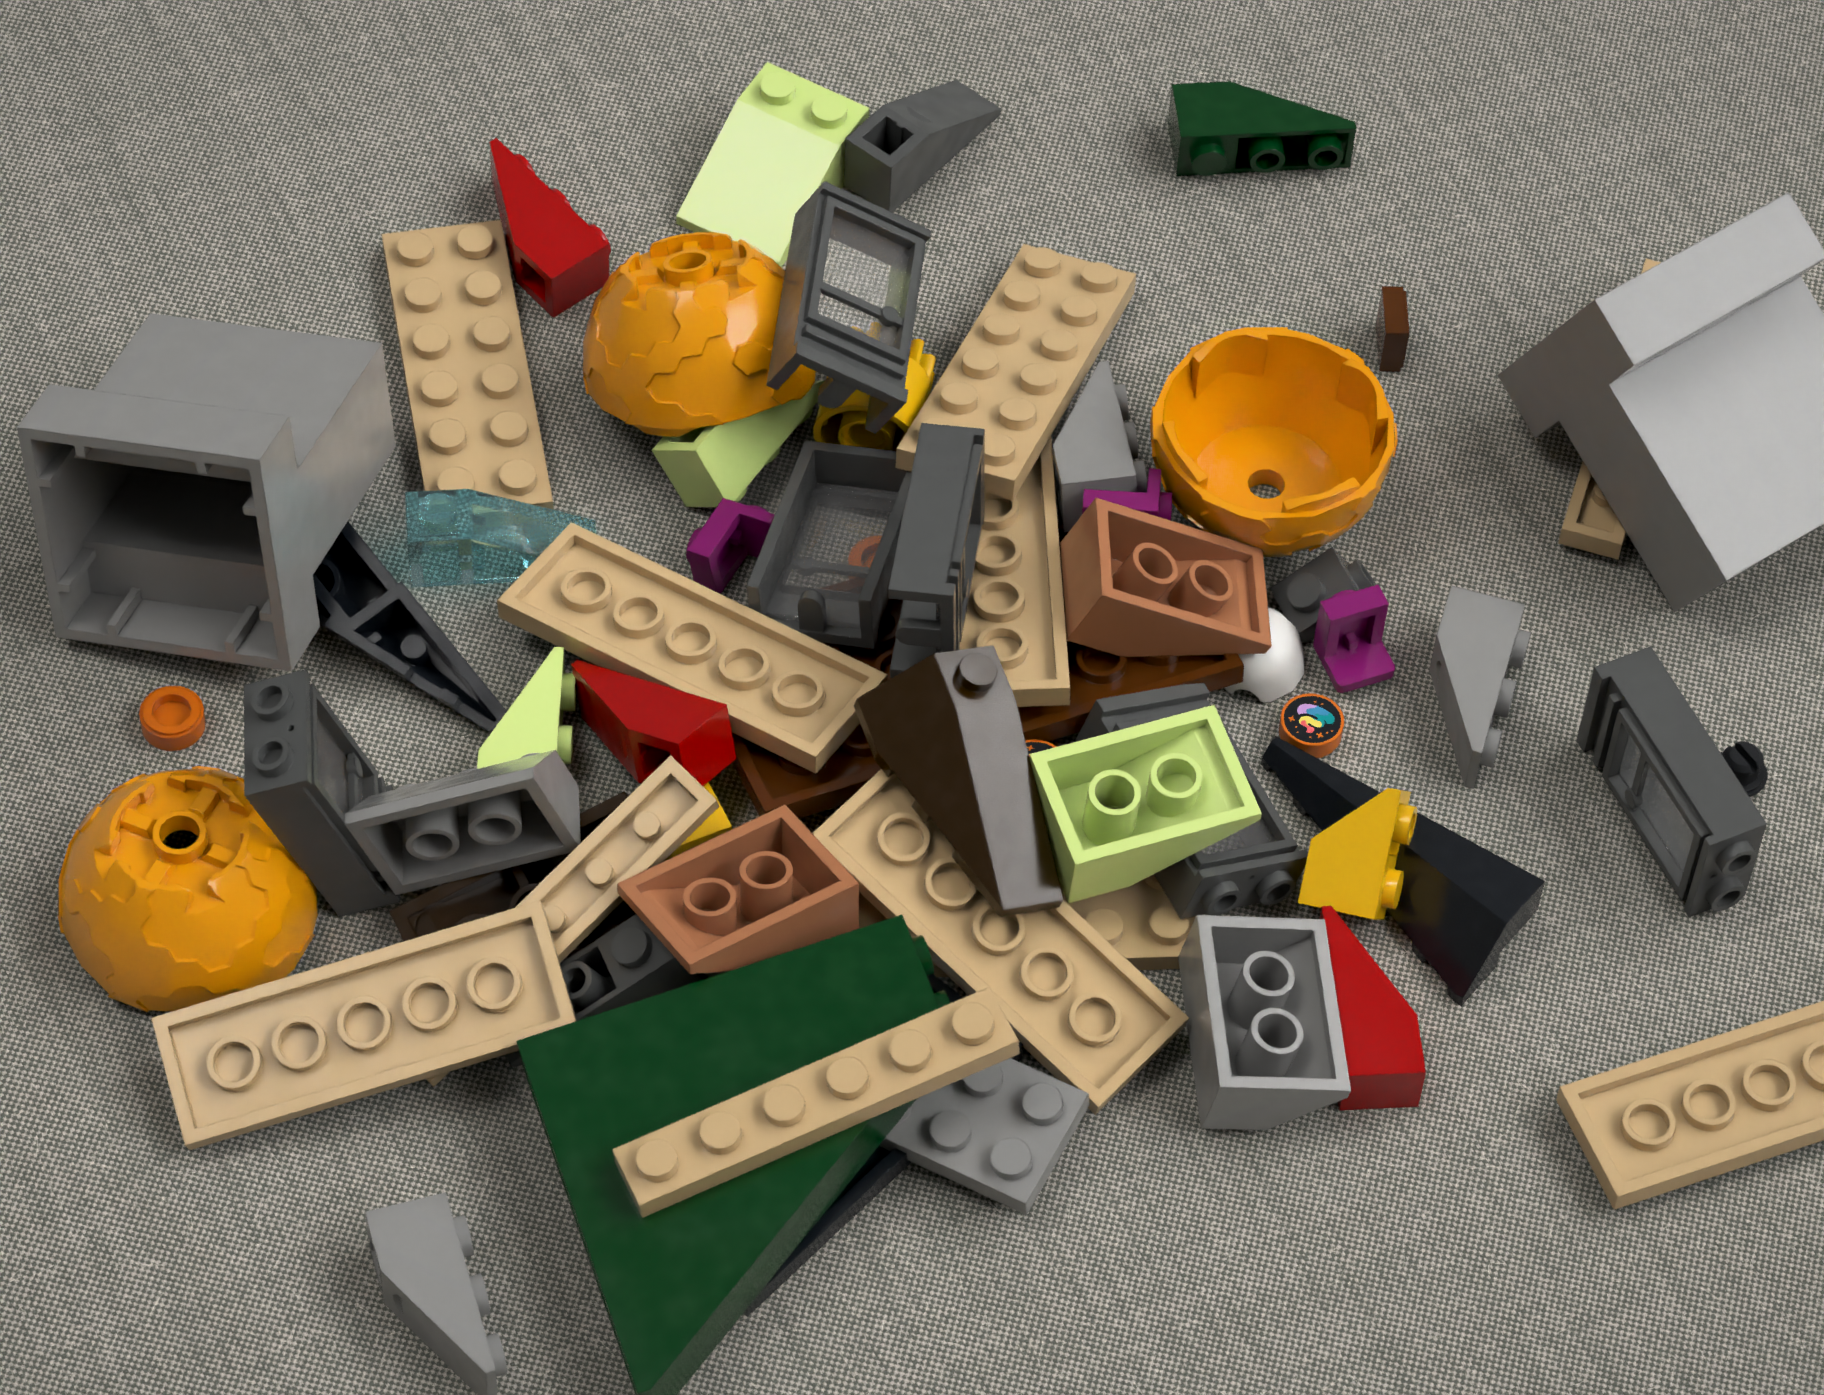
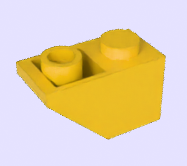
(1357, 856)

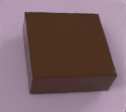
(1392, 329)

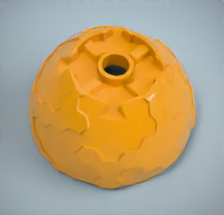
(688, 336)
(1279, 415)
(188, 921)

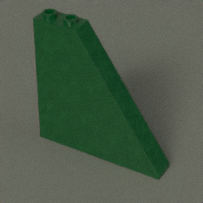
(610, 1078)

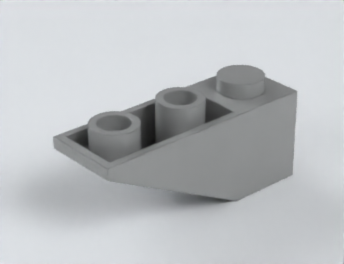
(1096, 447)
(1469, 672)
(427, 1286)

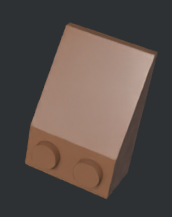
(1160, 587)
(746, 895)

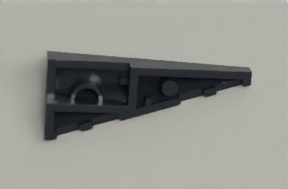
(386, 622)
(1455, 895)

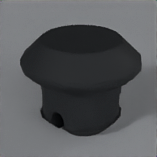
(1747, 765)

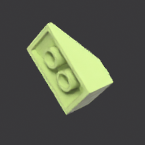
(770, 160)
(1140, 800)

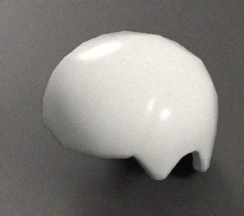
(1278, 669)

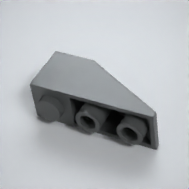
(913, 141)
(619, 970)

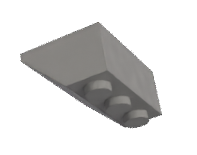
(470, 822)
(1261, 1020)

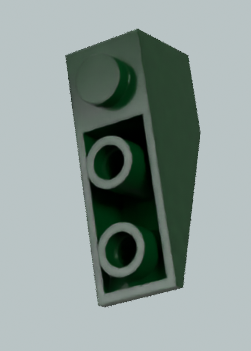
(1247, 131)

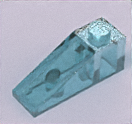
(477, 536)

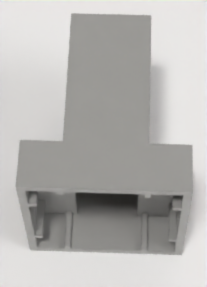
(1697, 400)
(204, 486)

